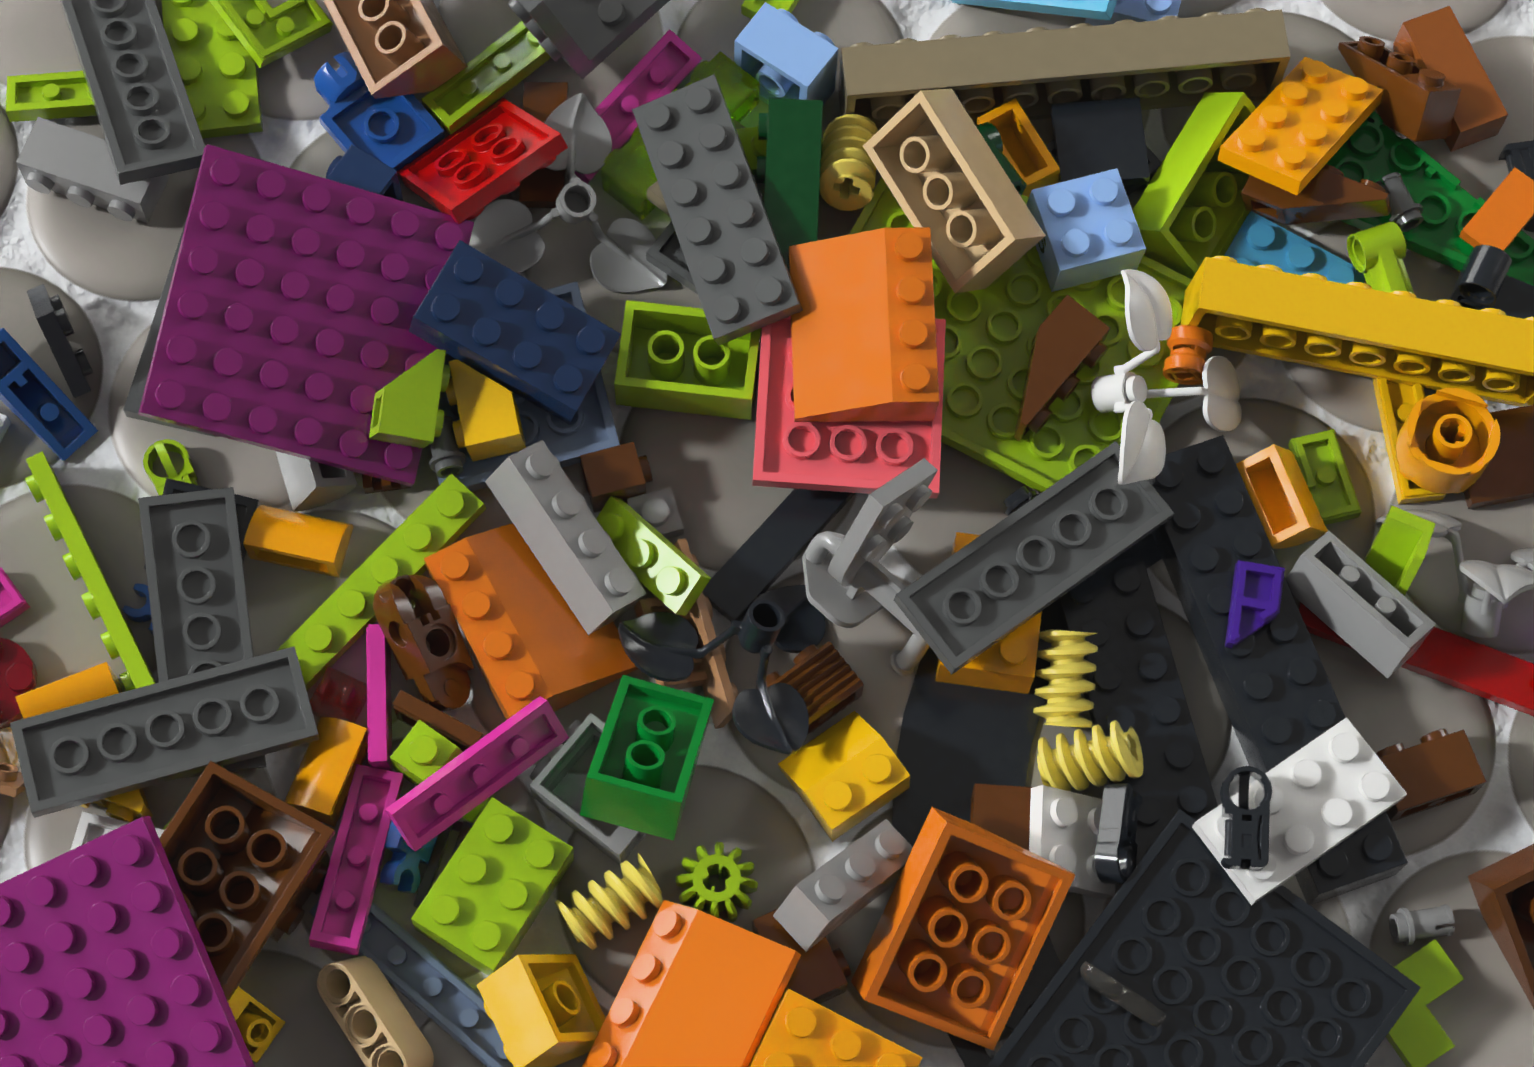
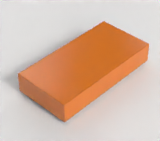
(1503, 213)

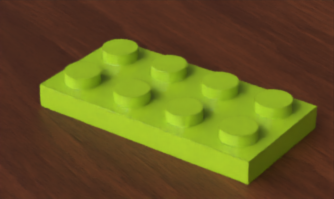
(213, 68)

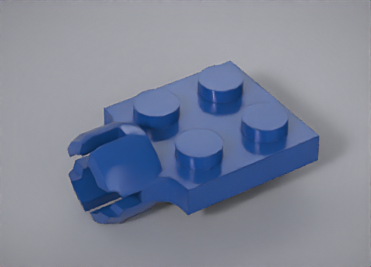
(386, 128)

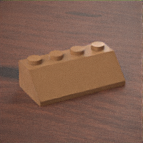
(397, 44)

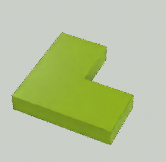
(275, 31)
(1326, 475)
(1417, 1033)

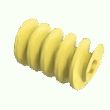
(845, 167)
(1065, 678)
(1090, 760)
(611, 903)

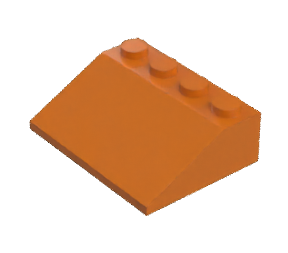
(865, 327)
(521, 624)
(961, 930)
(694, 995)

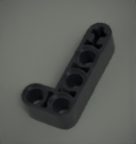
(1486, 284)

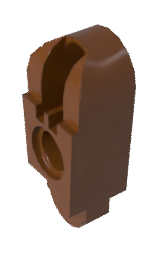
(409, 614)

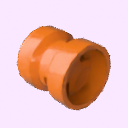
(1188, 354)

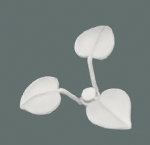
(1143, 439)

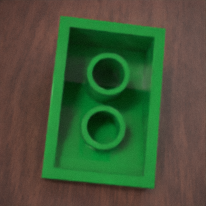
(646, 757)

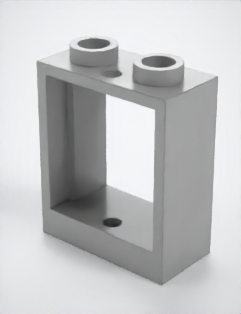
(551, 771)

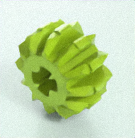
(736, 884)

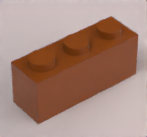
(1441, 45)

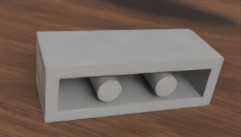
(83, 170)
(1358, 604)
(844, 885)

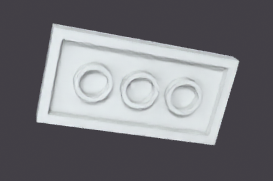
(1314, 805)

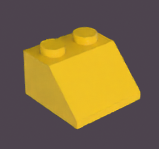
(845, 774)
(542, 1009)

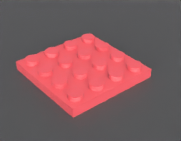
(833, 454)

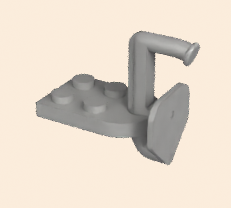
(845, 571)

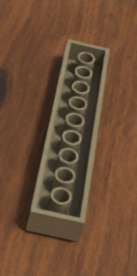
(1158, 61)

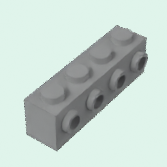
(565, 536)

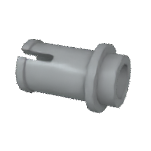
(1420, 924)

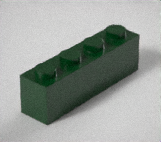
(791, 169)

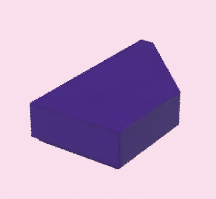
(1253, 599)

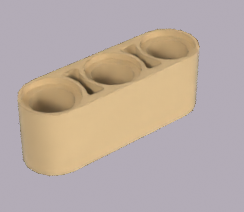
(370, 997)

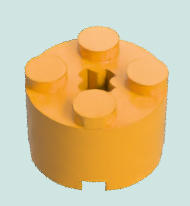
(1441, 464)

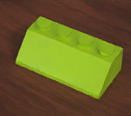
(1193, 198)

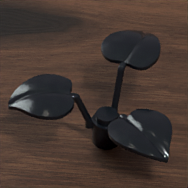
(769, 717)

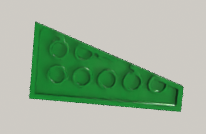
(1447, 207)

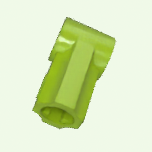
(1380, 256)

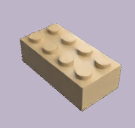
(955, 187)

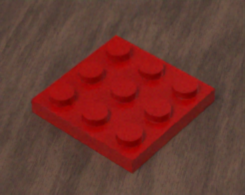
(482, 160)

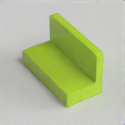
(1400, 547)

